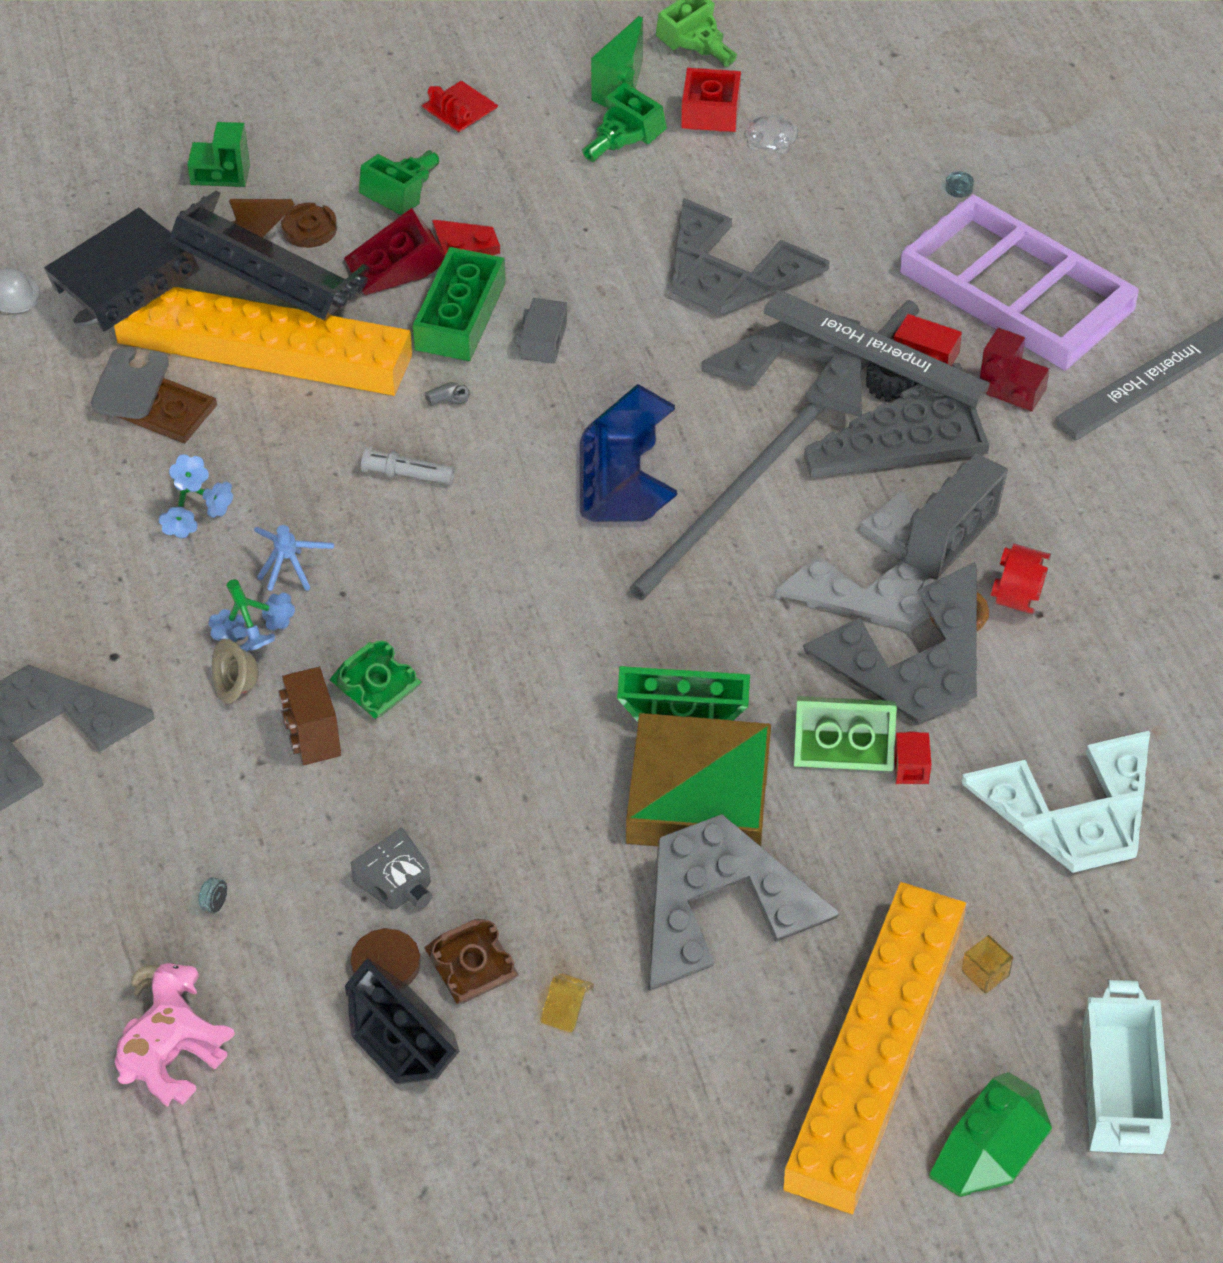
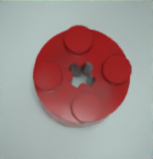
(1021, 578)

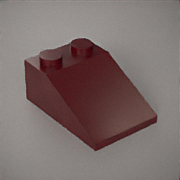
(397, 254)

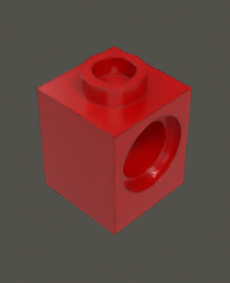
(912, 757)

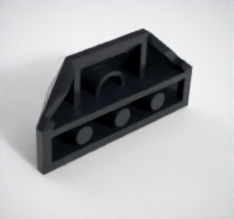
(397, 1026)

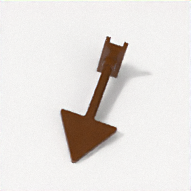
(259, 214)

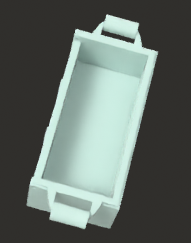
(1125, 1072)

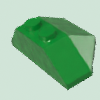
(683, 692)
(993, 1138)

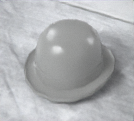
(17, 291)

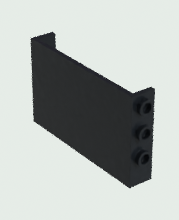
(261, 261)

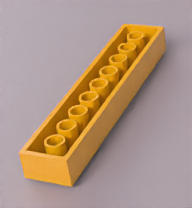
(271, 339)
(874, 1049)

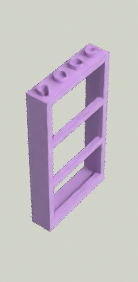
(1063, 351)

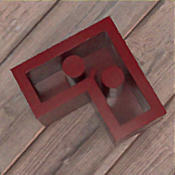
(1009, 374)

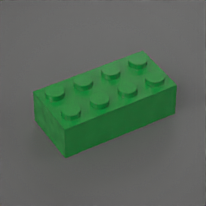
(459, 304)

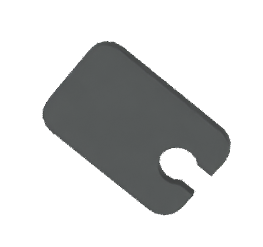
(126, 389)

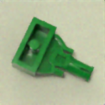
(628, 120)
(396, 183)

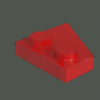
(466, 237)

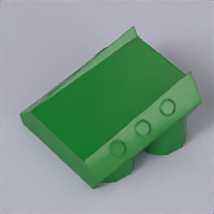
(375, 678)

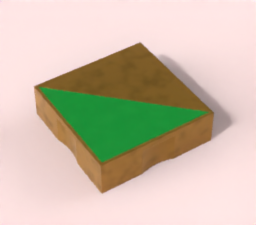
(694, 772)

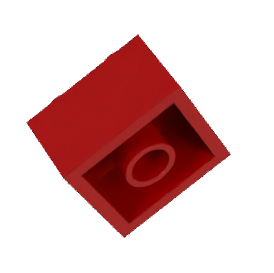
(711, 99)

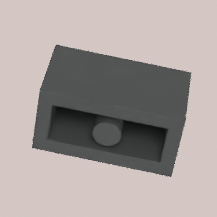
(542, 330)

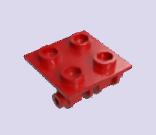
(458, 105)

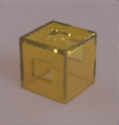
(991, 967)

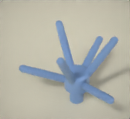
(285, 547)

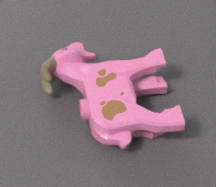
(164, 1031)

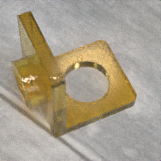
(565, 1001)

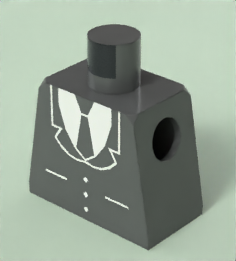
(394, 872)

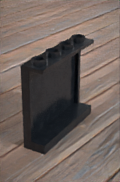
(122, 268)

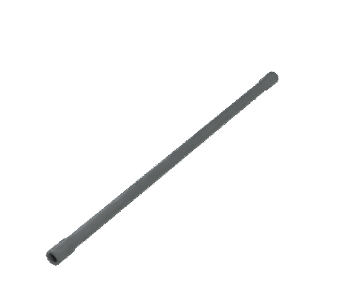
(652, 576)

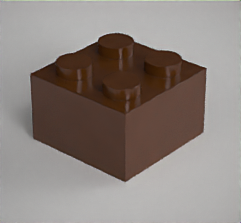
(309, 716)

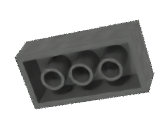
(955, 515)

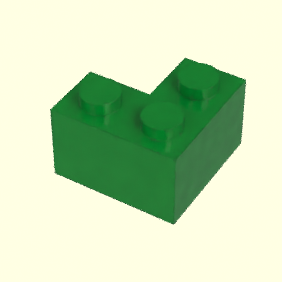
(224, 160)

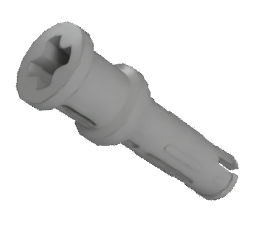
(394, 464)

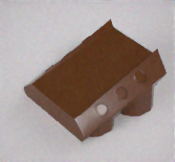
(471, 959)

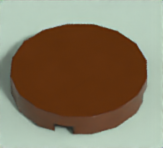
(309, 225)
(390, 950)

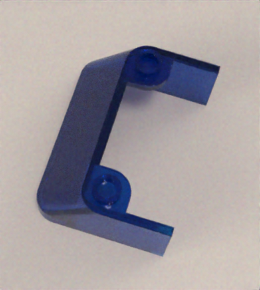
(610, 453)

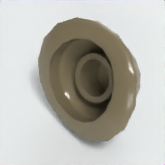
(232, 671)

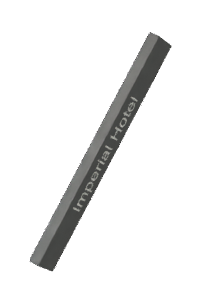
(876, 348)
(1142, 382)

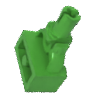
(693, 28)

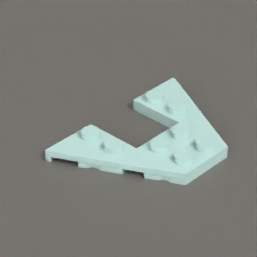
(1083, 833)

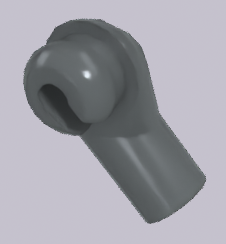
(448, 392)

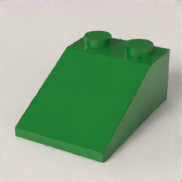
(617, 62)

